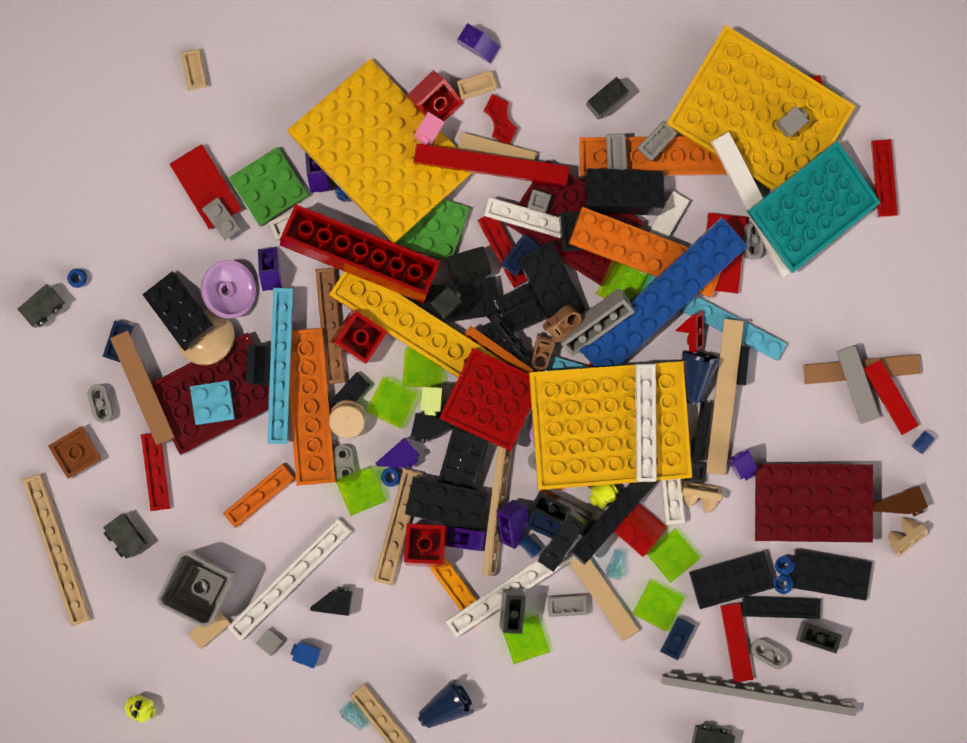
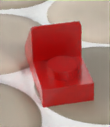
(695, 327)

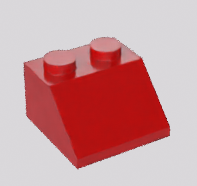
(435, 96)
(640, 530)

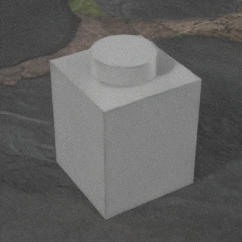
(792, 121)

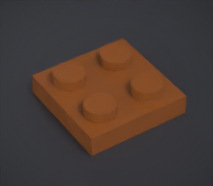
(75, 452)

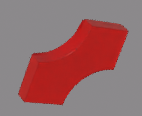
(497, 111)

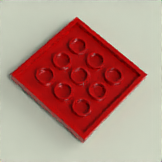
(489, 400)

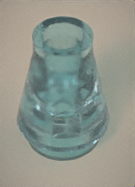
(616, 565)
(353, 715)

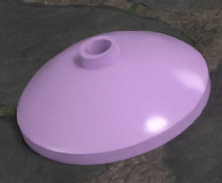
(238, 285)

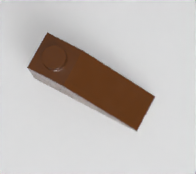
(904, 502)

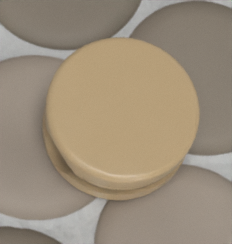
(347, 419)

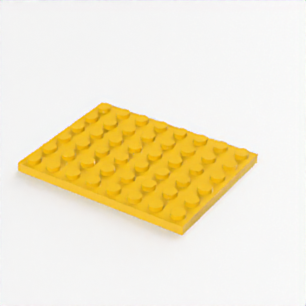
(745, 93)
(368, 149)
(588, 425)

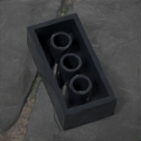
(623, 191)

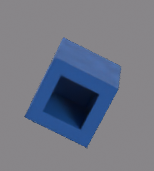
(305, 654)

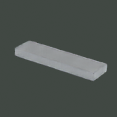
(857, 384)

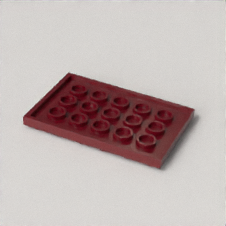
(570, 200)
(177, 404)
(814, 502)

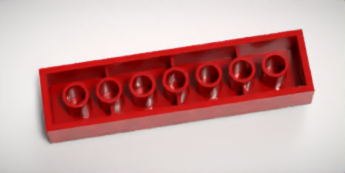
(359, 253)

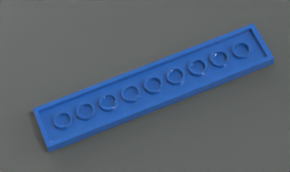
(667, 294)

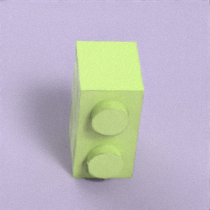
(431, 400)

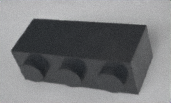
(557, 508)
(562, 540)

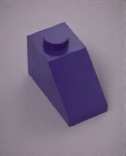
(478, 43)
(317, 178)
(269, 268)
(399, 456)
(743, 464)
(512, 523)
(466, 538)

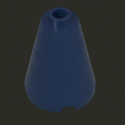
(698, 373)
(446, 706)

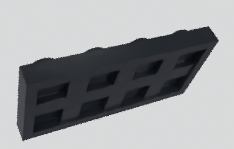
(550, 280)
(476, 299)
(178, 311)
(463, 459)
(446, 503)
(831, 574)
(731, 579)

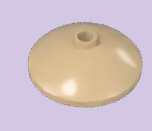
(214, 345)

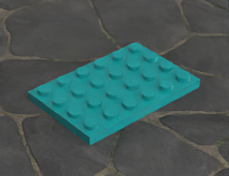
(813, 206)

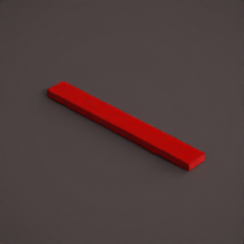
(491, 165)

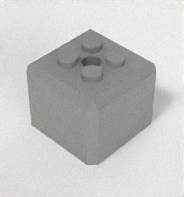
(179, 588)

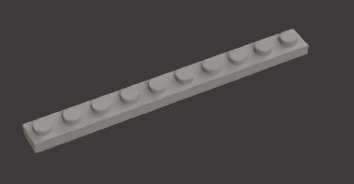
(767, 695)

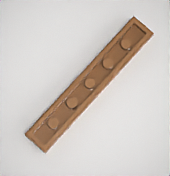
(330, 323)
(833, 372)
(142, 387)

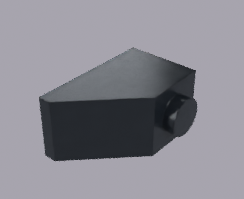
(427, 427)
(335, 602)

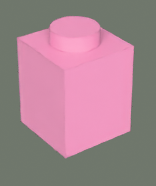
(428, 129)

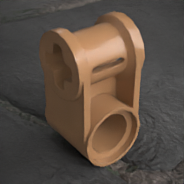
(562, 323)
(542, 351)

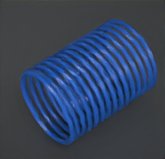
(919, 442)
(528, 540)

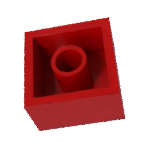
(358, 336)
(425, 545)

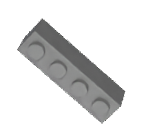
(598, 321)

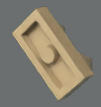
(693, 491)
(914, 533)

